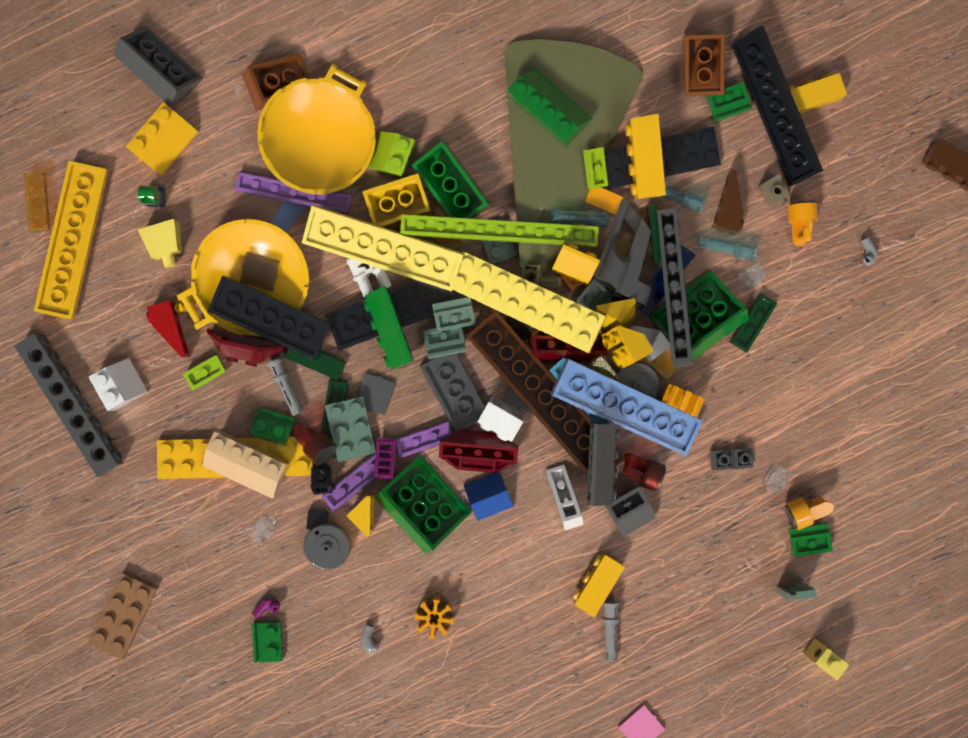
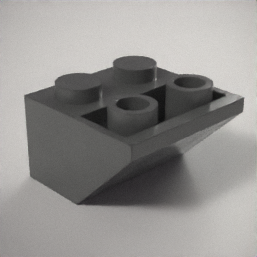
(630, 510)

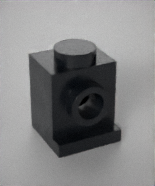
(324, 484)

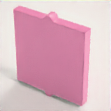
(641, 724)

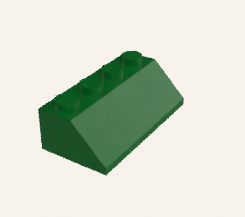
(549, 106)
(451, 183)
(389, 328)

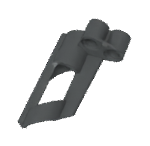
(623, 273)

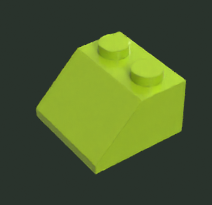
(392, 154)

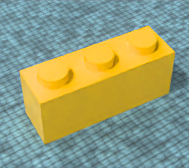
(818, 93)
(598, 584)

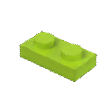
(595, 168)
(204, 372)

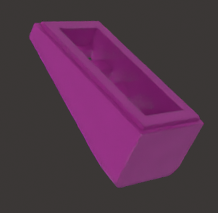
(385, 475)

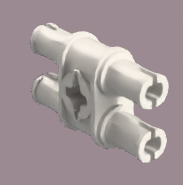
(361, 276)

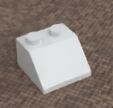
(118, 384)
(501, 418)

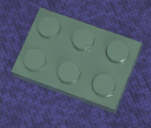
(350, 428)

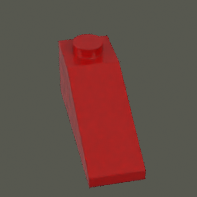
(167, 324)

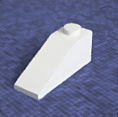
(564, 497)

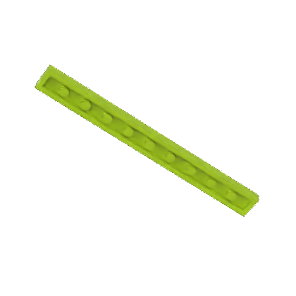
(499, 230)

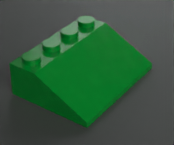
(711, 313)
(423, 505)

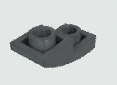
(731, 459)

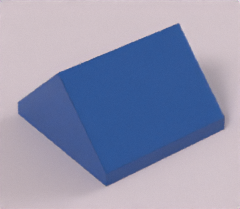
(488, 495)

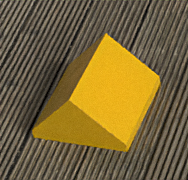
(617, 313)
(363, 515)

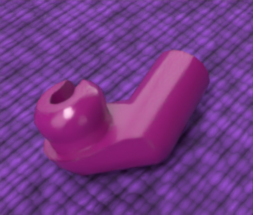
(266, 605)

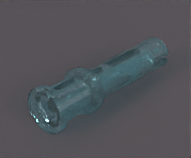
(685, 199)
(588, 217)
(737, 250)

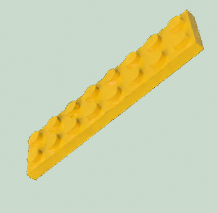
(71, 240)
(185, 457)

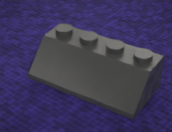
(157, 65)
(601, 464)

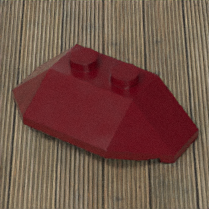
(244, 348)
(553, 349)
(477, 451)

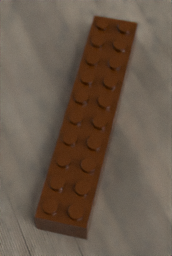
(533, 386)

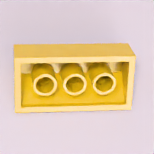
(646, 157)

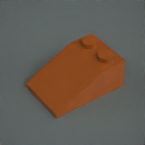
(703, 64)
(269, 76)

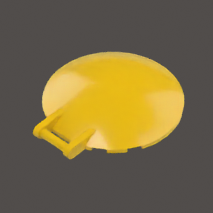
(317, 133)
(224, 254)

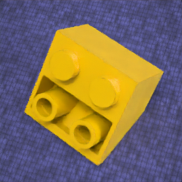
(575, 264)
(626, 346)

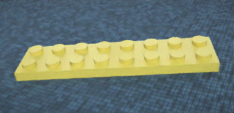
(382, 247)
(528, 302)

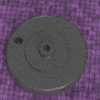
(641, 378)
(327, 545)

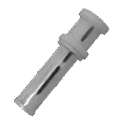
(282, 378)
(610, 620)

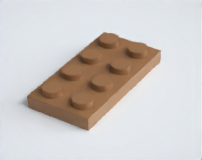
(122, 615)

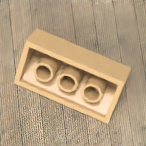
(244, 463)

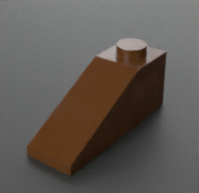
(730, 210)

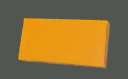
(604, 200)

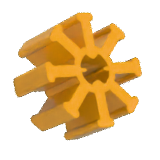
(682, 400)
(433, 624)

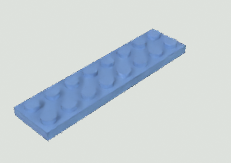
(626, 407)

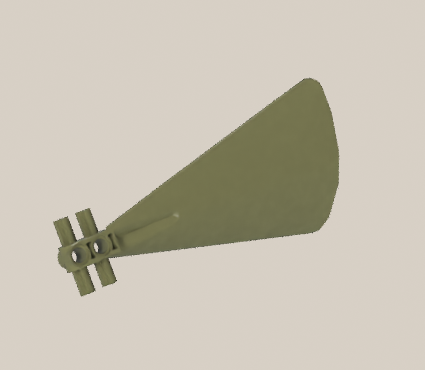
(544, 169)

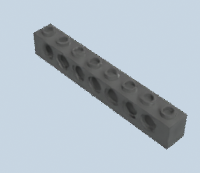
(675, 288)
(28, 351)

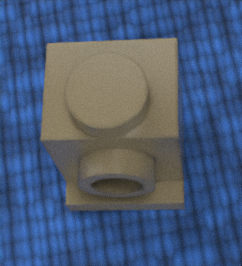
(768, 193)

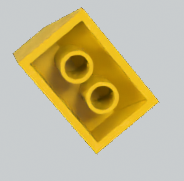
(162, 139)
(396, 198)

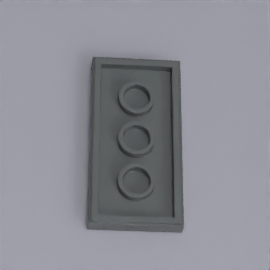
(454, 390)

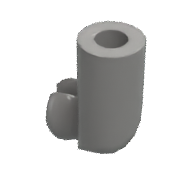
(870, 251)
(366, 640)

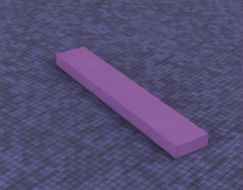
(277, 190)

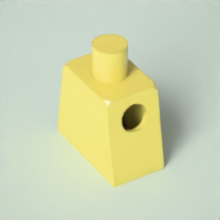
(163, 241)
(826, 660)

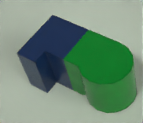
(151, 196)

